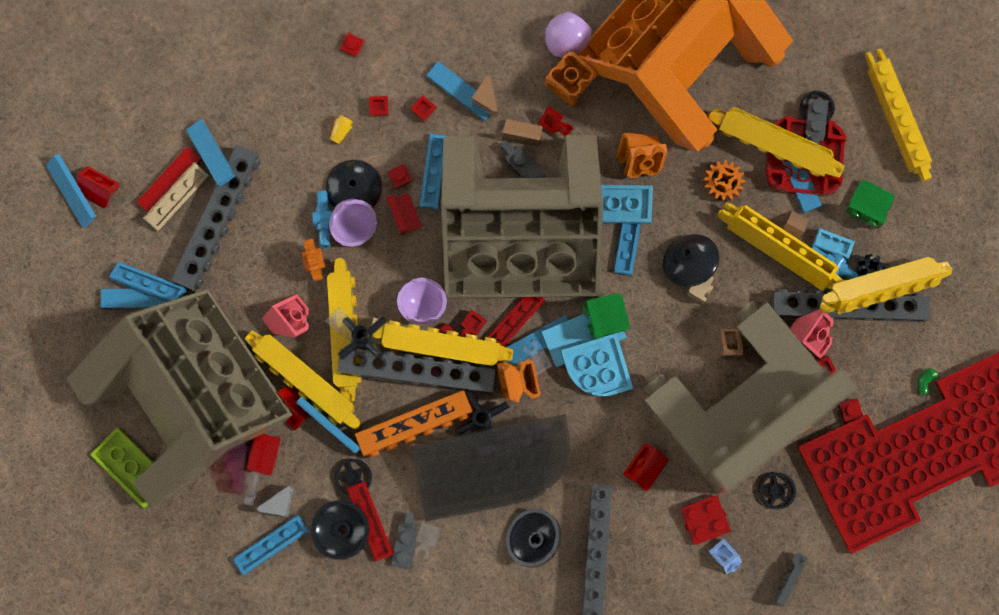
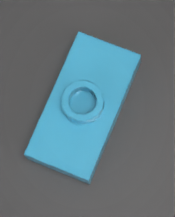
(833, 243)

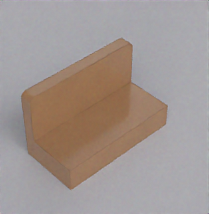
(522, 132)

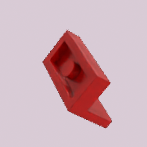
(96, 186)
(404, 213)
(290, 397)
(263, 454)
(646, 466)

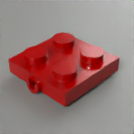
(705, 519)

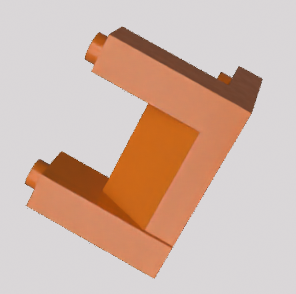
(667, 46)

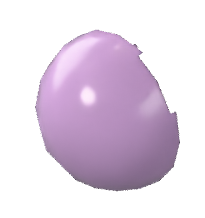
(567, 33)
(352, 222)
(421, 301)

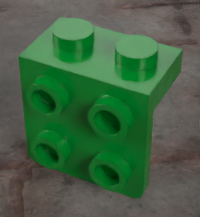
(870, 204)
(606, 315)

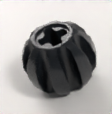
(870, 261)

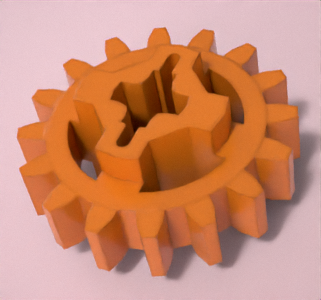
(721, 172)
(313, 259)

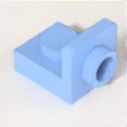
(726, 556)

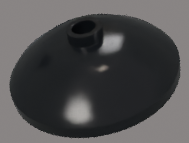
(367, 179)
(694, 268)
(526, 531)
(327, 532)

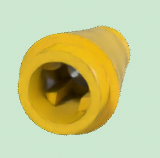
(340, 129)

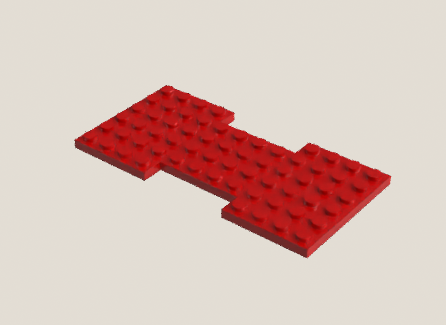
(877, 475)

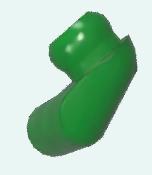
(924, 378)

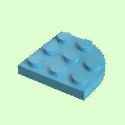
(598, 366)

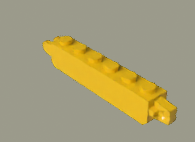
(899, 115)
(777, 141)
(780, 245)
(884, 285)
(340, 295)
(442, 345)
(303, 378)

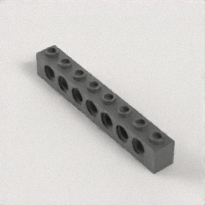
(192, 282)
(918, 304)
(444, 381)
(597, 550)

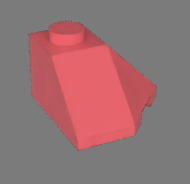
(288, 317)
(814, 332)

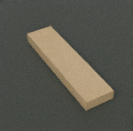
(175, 196)

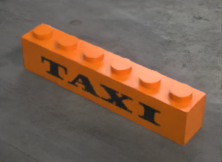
(414, 423)

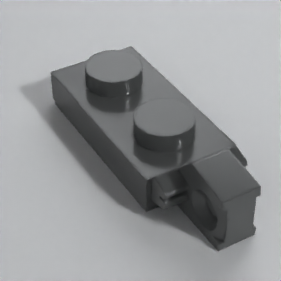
(816, 120)
(521, 162)
(405, 543)
(790, 577)

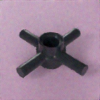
(357, 333)
(477, 411)

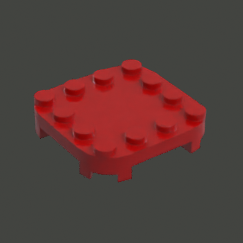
(824, 185)

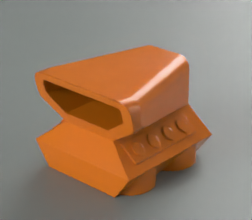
(570, 78)
(641, 154)
(517, 379)

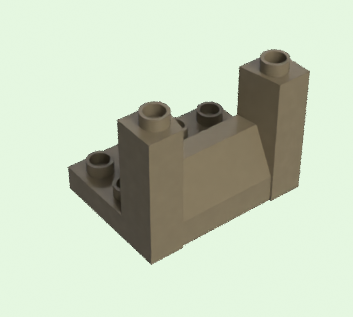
(522, 231)
(190, 381)
(756, 415)

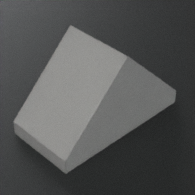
(278, 504)

